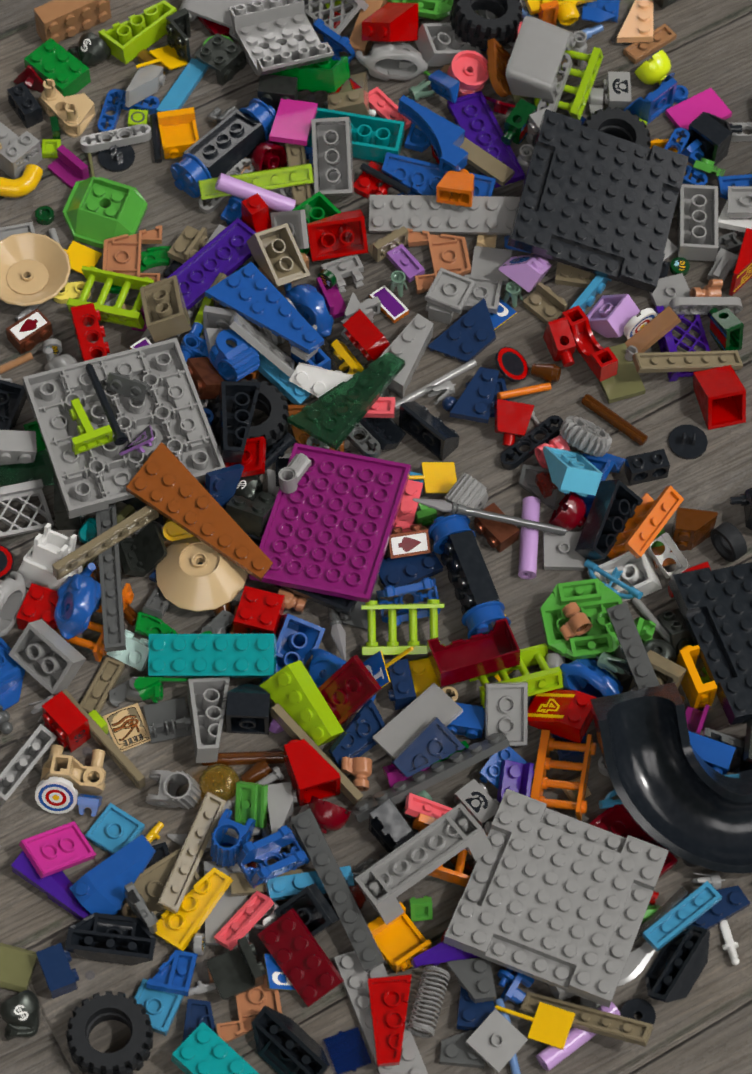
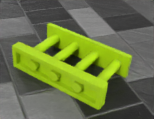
(587, 80)
(115, 313)
(393, 646)
(538, 682)

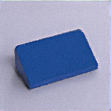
(444, 85)

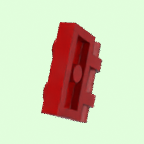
(367, 184)

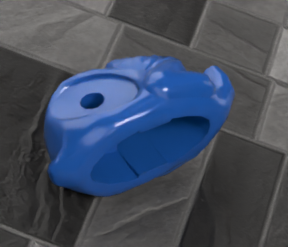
(311, 307)
(76, 602)
(324, 666)
(588, 678)

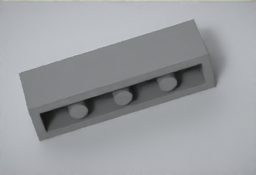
(24, 761)

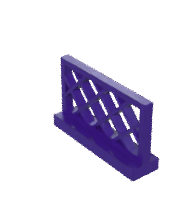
(668, 341)

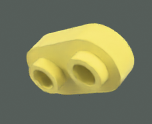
(70, 291)

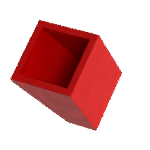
(392, 23)
(720, 396)
(310, 772)

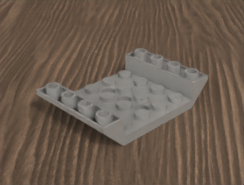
(277, 35)

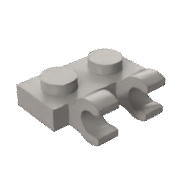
(344, 268)

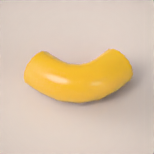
(23, 185)

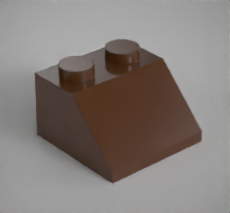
(692, 527)

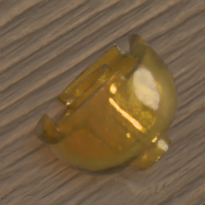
(219, 781)

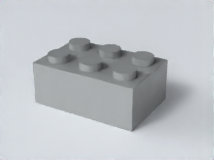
(47, 656)

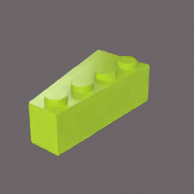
(138, 32)
(303, 701)

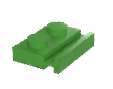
(708, 166)
(251, 803)

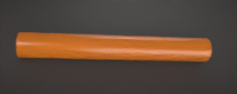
(524, 391)

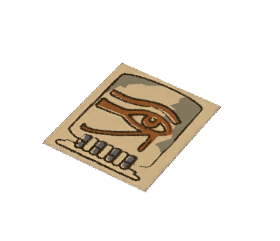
(128, 727)

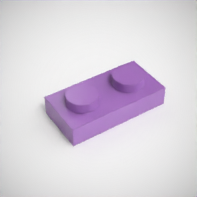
(405, 262)

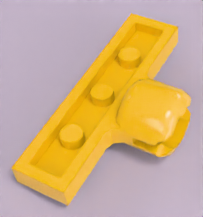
(567, 10)

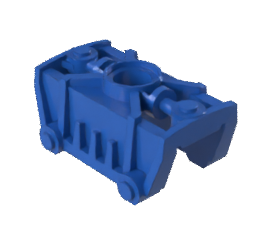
(335, 41)
(403, 614)
(268, 849)

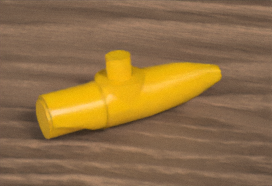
(154, 832)

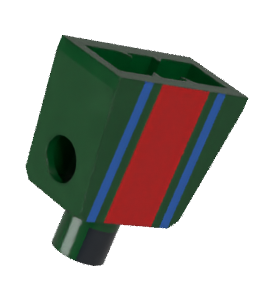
(516, 123)
(726, 329)

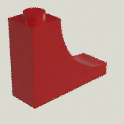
(256, 213)

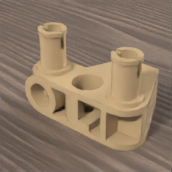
(72, 111)
(72, 770)

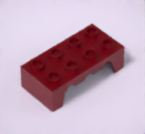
(474, 656)

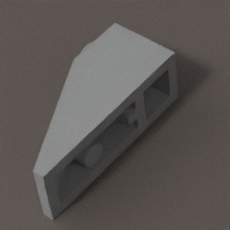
(144, 84)
(280, 805)

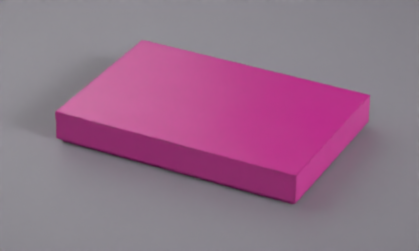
(688, 110)
(293, 122)
(57, 849)

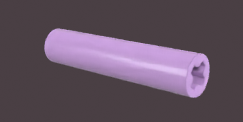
(245, 190)
(529, 539)
(552, 1055)

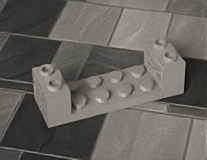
(18, 151)
(419, 858)

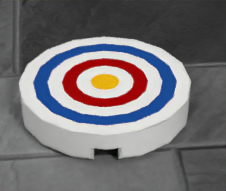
(637, 323)
(56, 795)

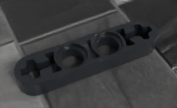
(529, 440)

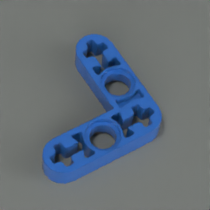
(119, 105)
(672, 143)

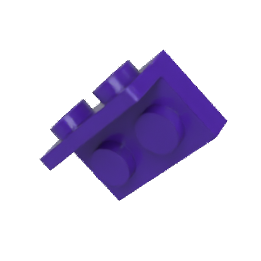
(515, 777)

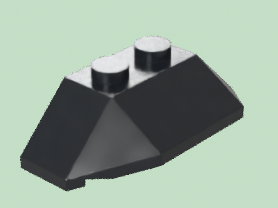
(111, 939)
(678, 965)
(287, 1045)

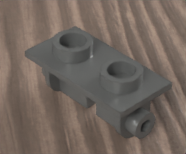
(127, 387)

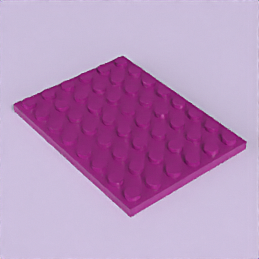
(335, 524)

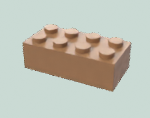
(69, 17)

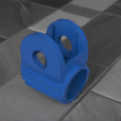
(231, 361)
(229, 855)

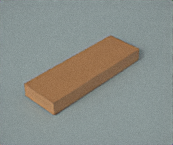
(640, 50)
(654, 330)

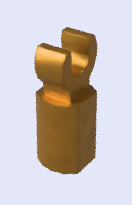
(145, 56)

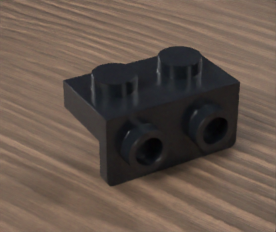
(384, 431)

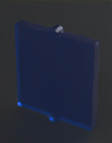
(347, 1051)

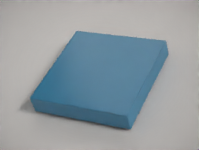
(114, 829)
(159, 1005)

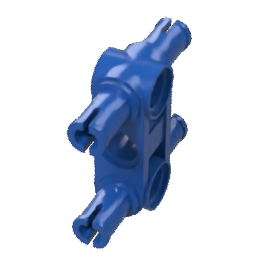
(194, 346)

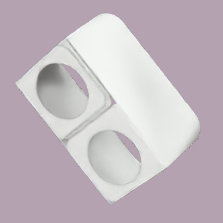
(675, 554)

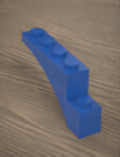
(442, 134)

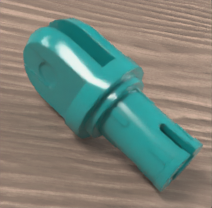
(88, 531)

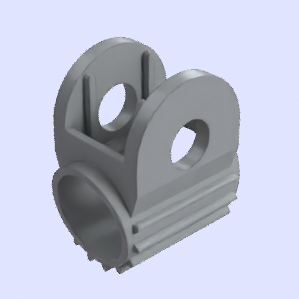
(468, 492)
(176, 781)

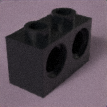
(25, 105)
(646, 467)

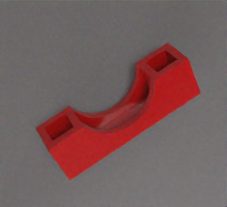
(599, 359)

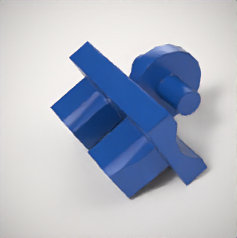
(232, 210)
(511, 991)

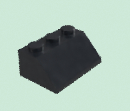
(428, 429)

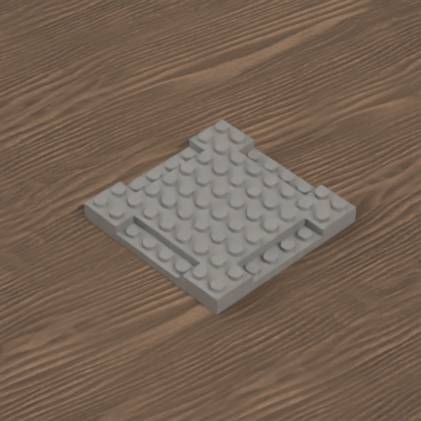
(170, 407)
(556, 898)

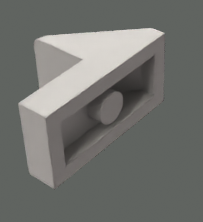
(354, 305)

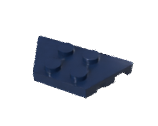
(467, 335)

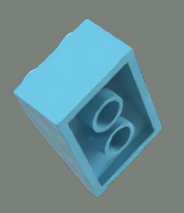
(572, 471)

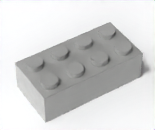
(332, 156)
(697, 222)

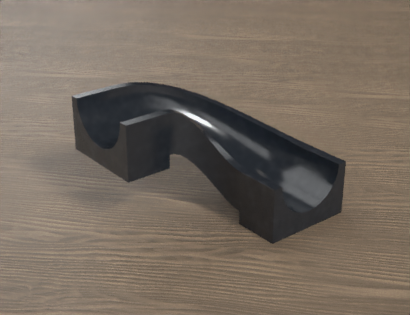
(669, 784)

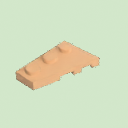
(638, 24)

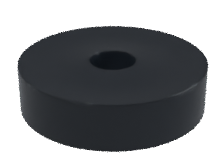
(640, 1007)

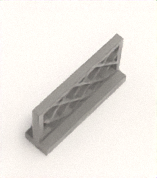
(343, 18)
(19, 492)

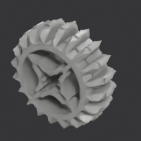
(585, 436)

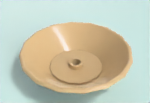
(34, 257)
(194, 584)

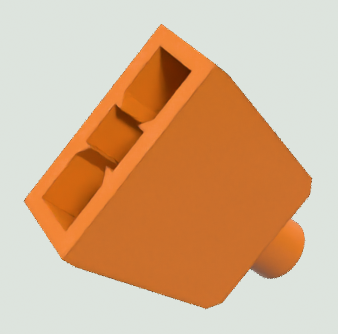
(456, 188)

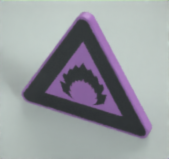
(141, 439)

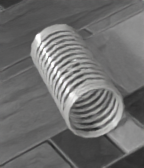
(444, 979)

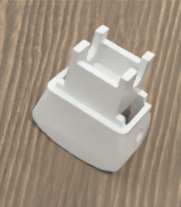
(46, 551)

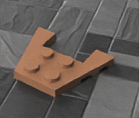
(123, 252)
(445, 252)
(248, 1007)

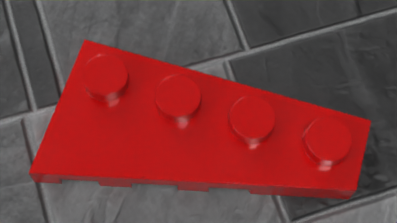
(388, 1011)

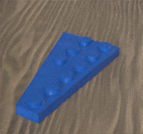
(424, 176)
(262, 304)

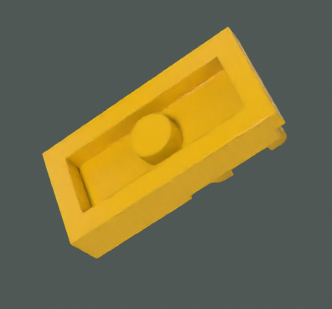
(350, 362)

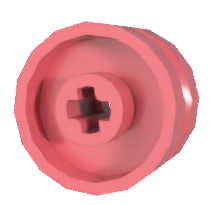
(470, 70)

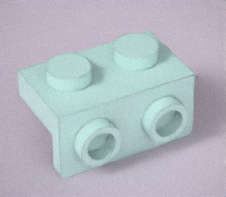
(135, 654)

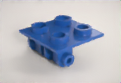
(492, 768)

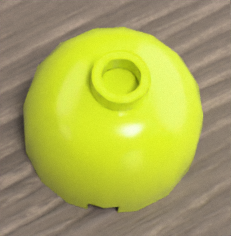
(655, 69)

